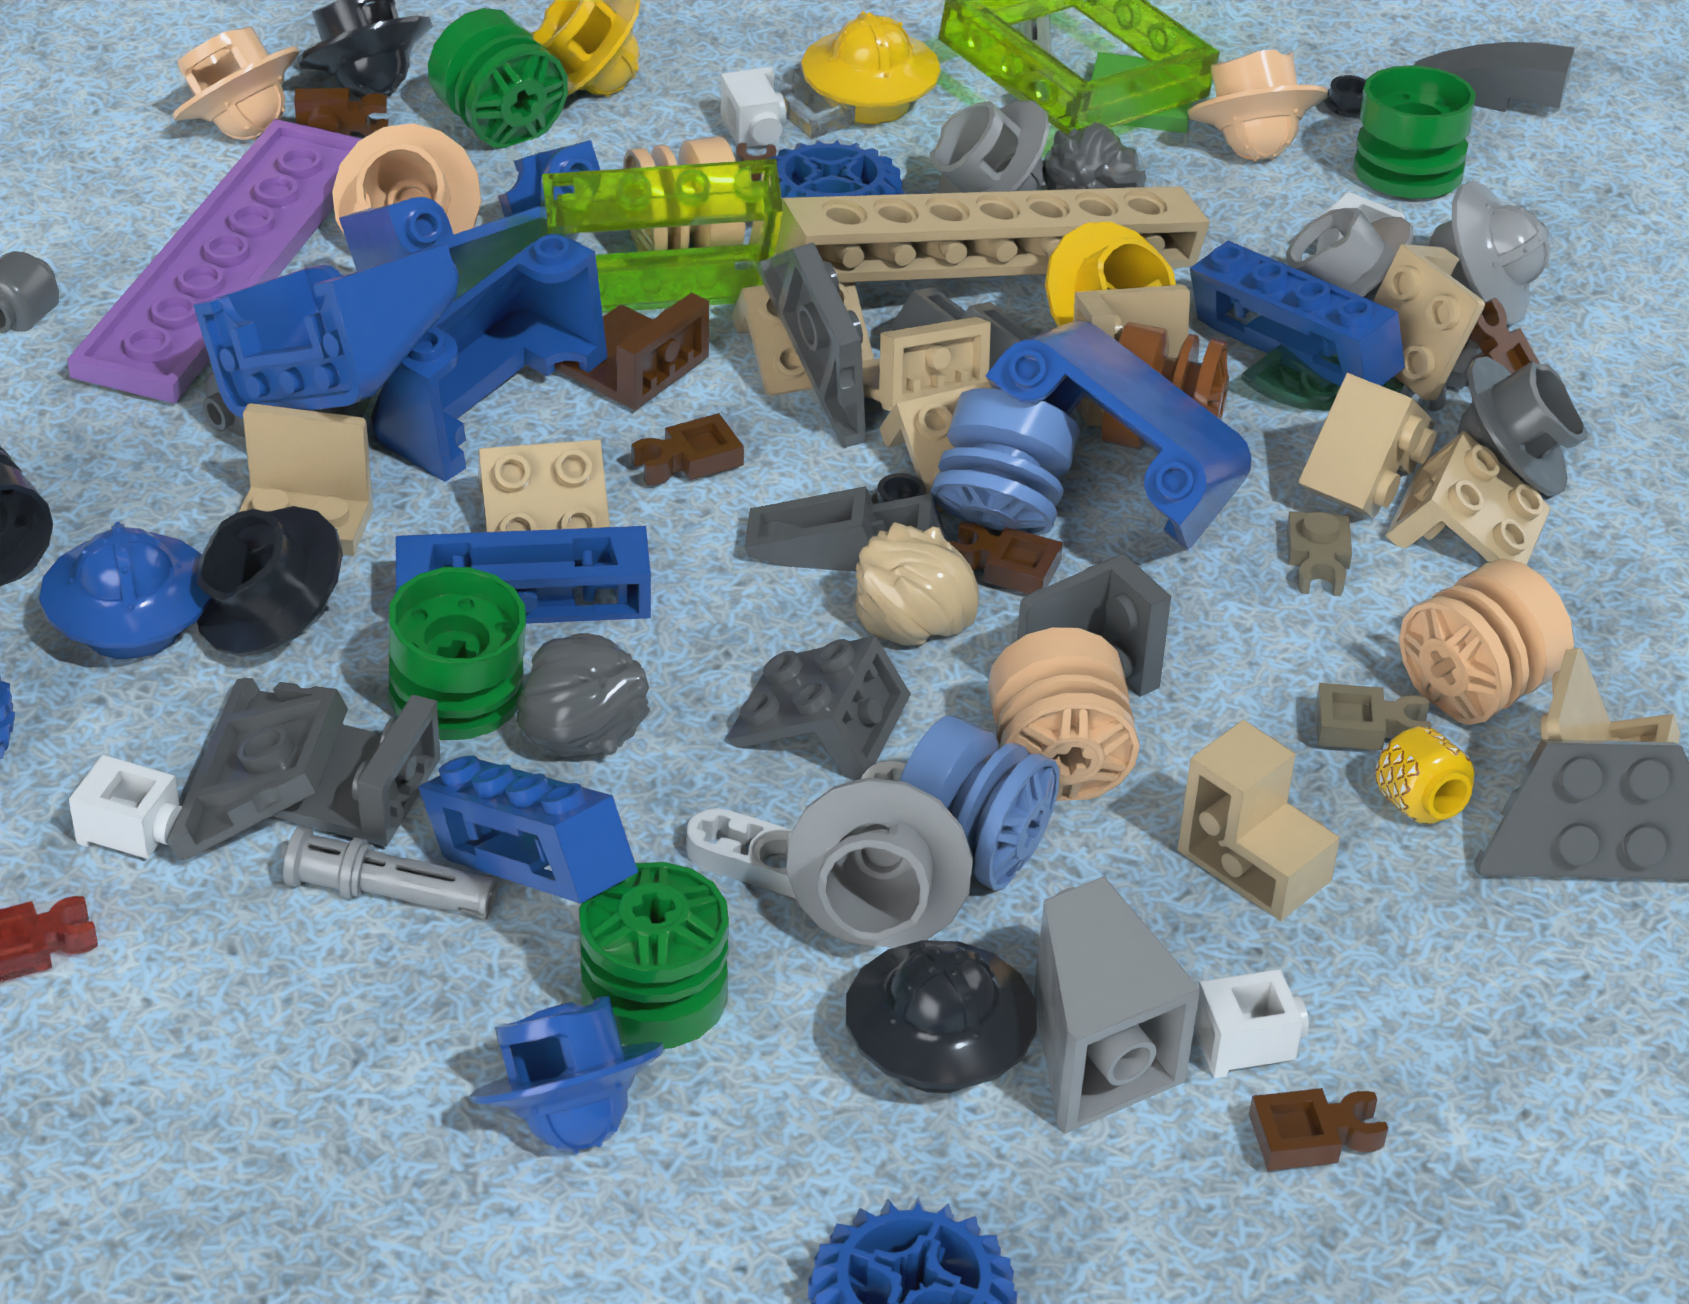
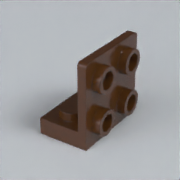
(647, 352)

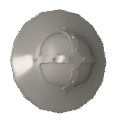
(992, 148)
(1496, 247)
(1359, 258)
(879, 863)

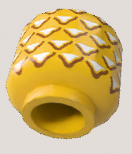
(1425, 775)

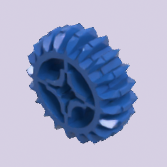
(835, 171)
(911, 1260)

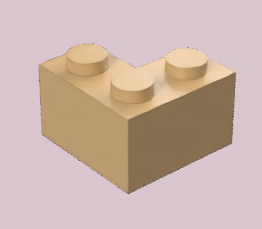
(1364, 445)
(1244, 827)

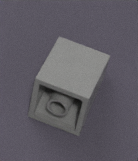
(1108, 1006)

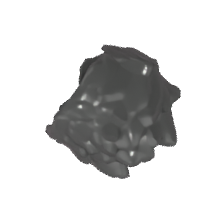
(1091, 161)
(582, 696)

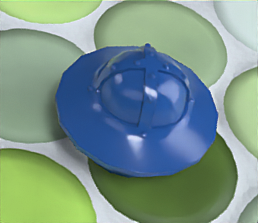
(124, 592)
(567, 1073)

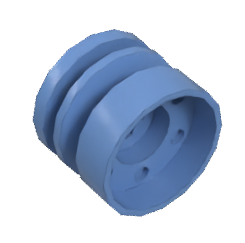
(1005, 461)
(993, 793)

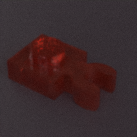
(31, 937)

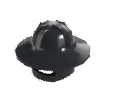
(364, 44)
(267, 578)
(941, 1015)

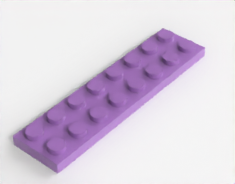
(230, 242)

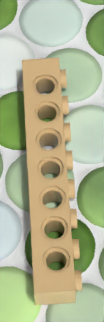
(980, 230)

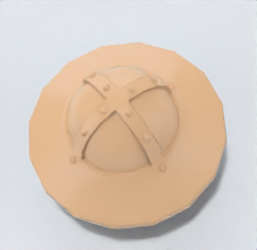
(235, 83)
(1258, 103)
(408, 164)

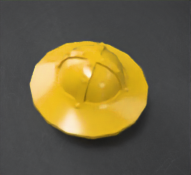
(592, 42)
(871, 67)
(1101, 259)

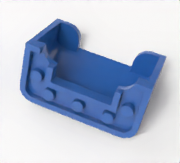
(420, 222)
(526, 312)
(322, 334)
(1198, 455)

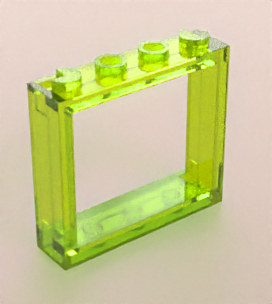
(1174, 77)
(669, 199)

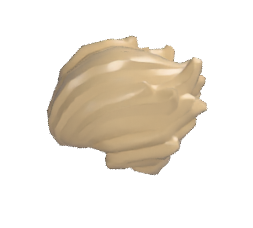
(914, 586)

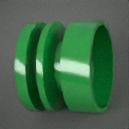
(497, 78)
(1414, 131)
(458, 643)
(657, 954)

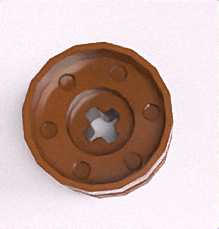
(1202, 381)

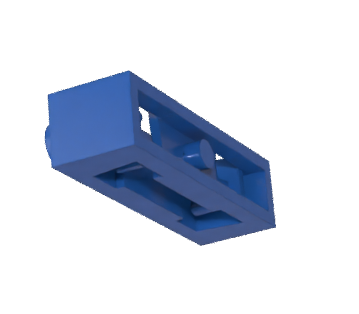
(1298, 313)
(546, 567)
(524, 822)

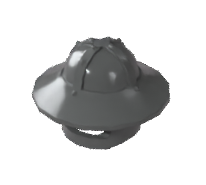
(1523, 420)

